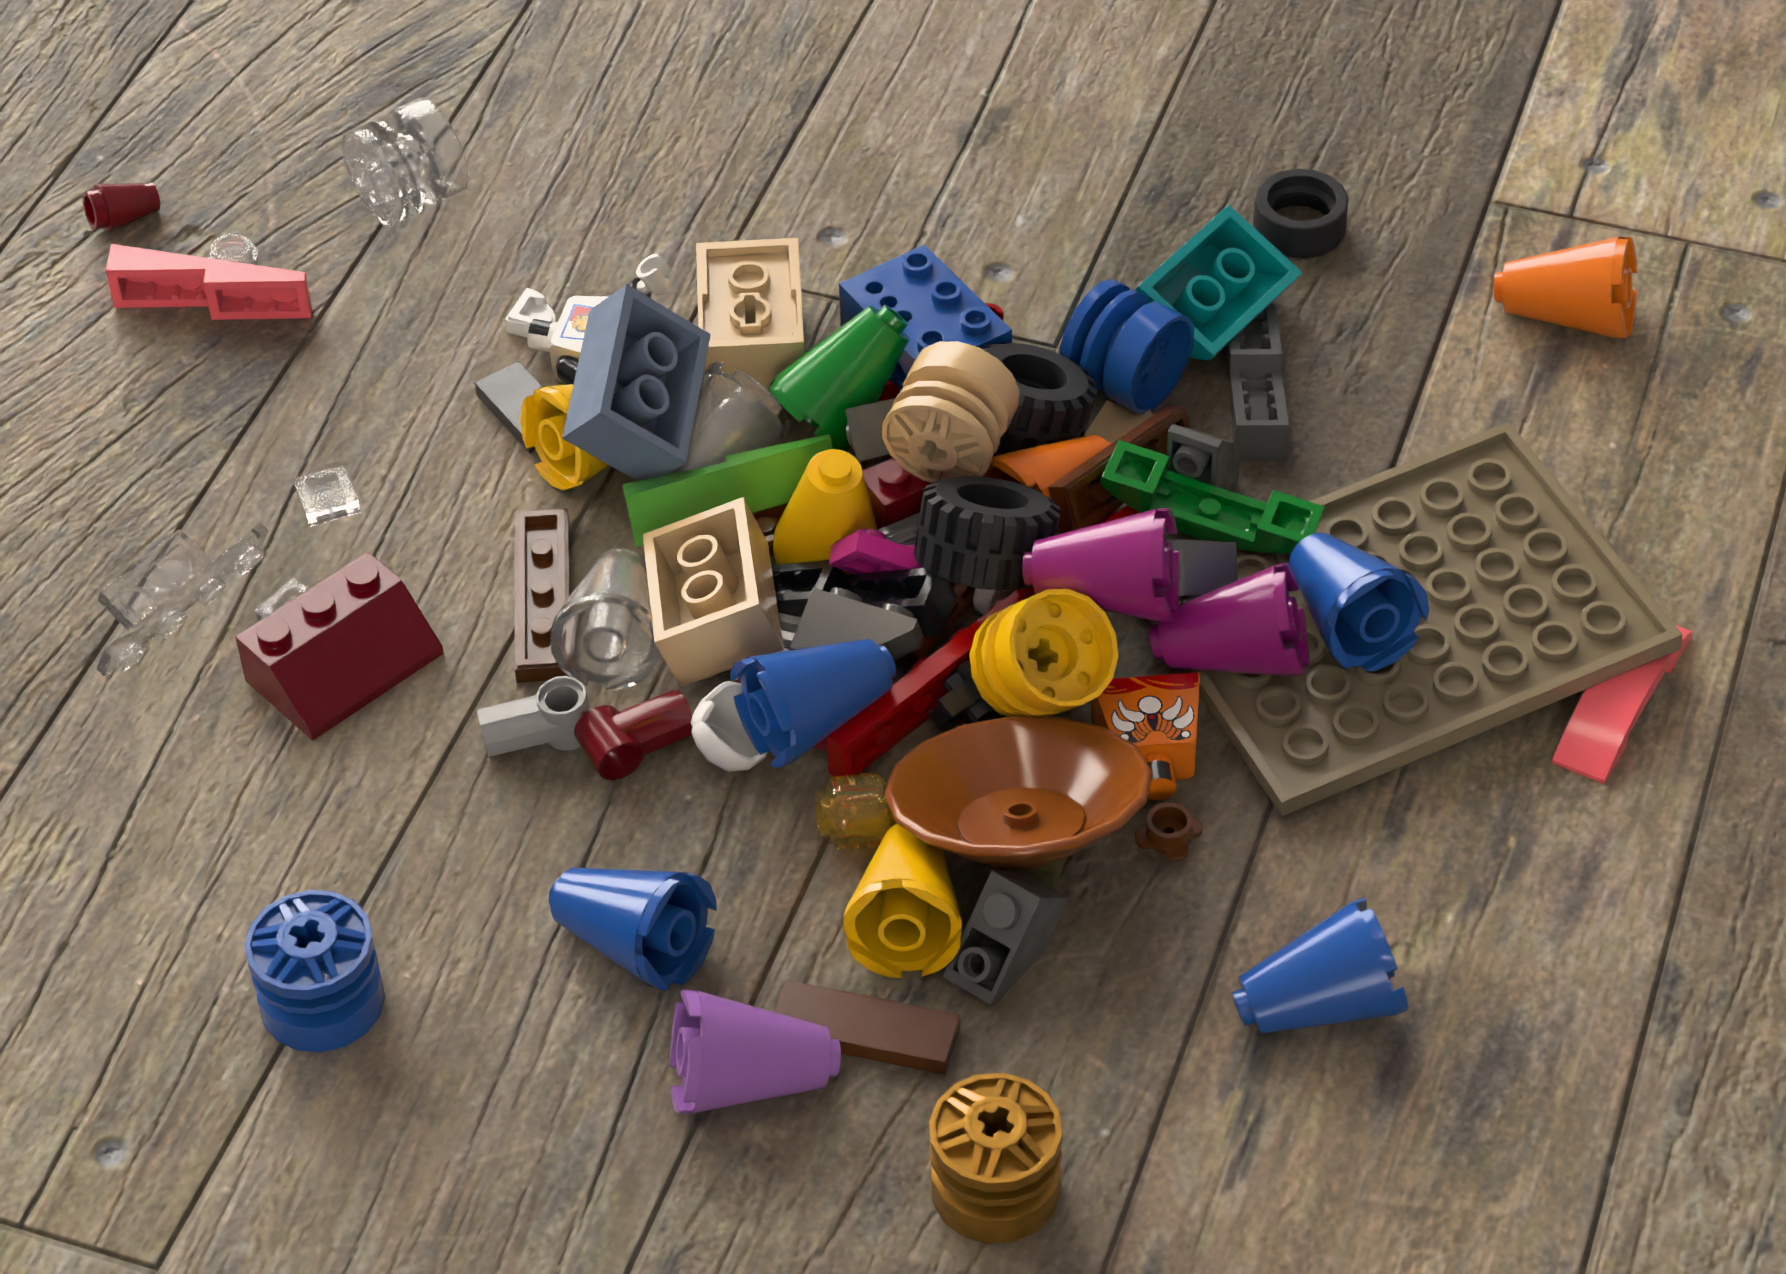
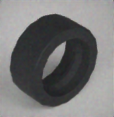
(1306, 189)

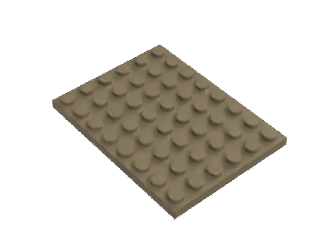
(1517, 619)

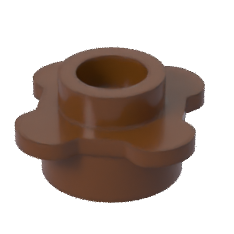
(1169, 830)

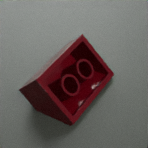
(337, 646)

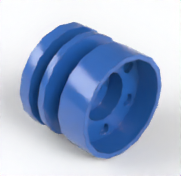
(1128, 345)
(315, 970)

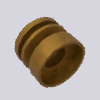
(995, 1157)

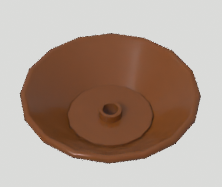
(1018, 789)

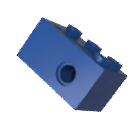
(928, 299)

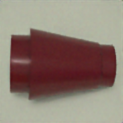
(118, 204)

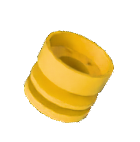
(1044, 654)

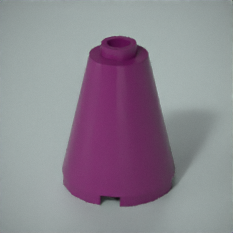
(1116, 563)
(1239, 628)

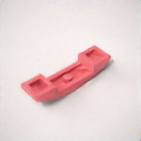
(1606, 716)

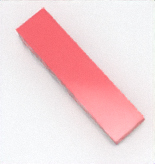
(228, 288)

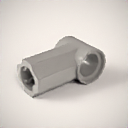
(536, 719)

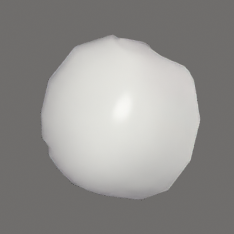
(720, 731)

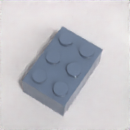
(636, 385)

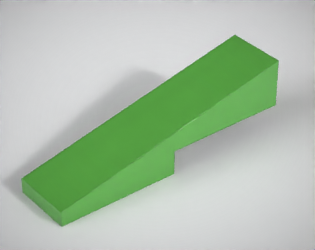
(761, 476)

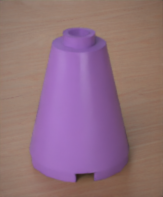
(744, 1054)

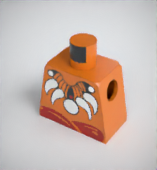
(1159, 719)

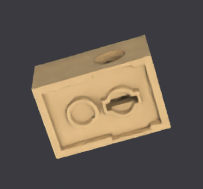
(751, 305)

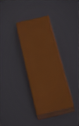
(876, 1026)

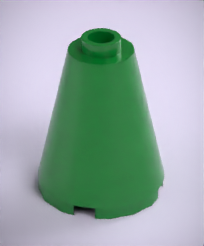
(843, 372)

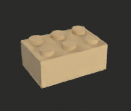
(711, 592)

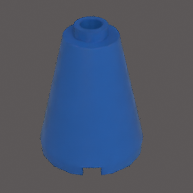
(1358, 601)
(808, 693)
(639, 919)
(1324, 976)

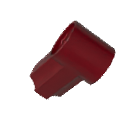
(621, 739)

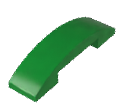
(1206, 511)

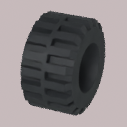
(1053, 396)
(980, 529)

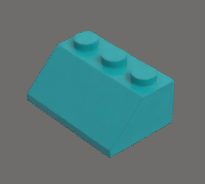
(1221, 280)

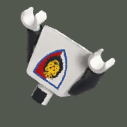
(566, 336)

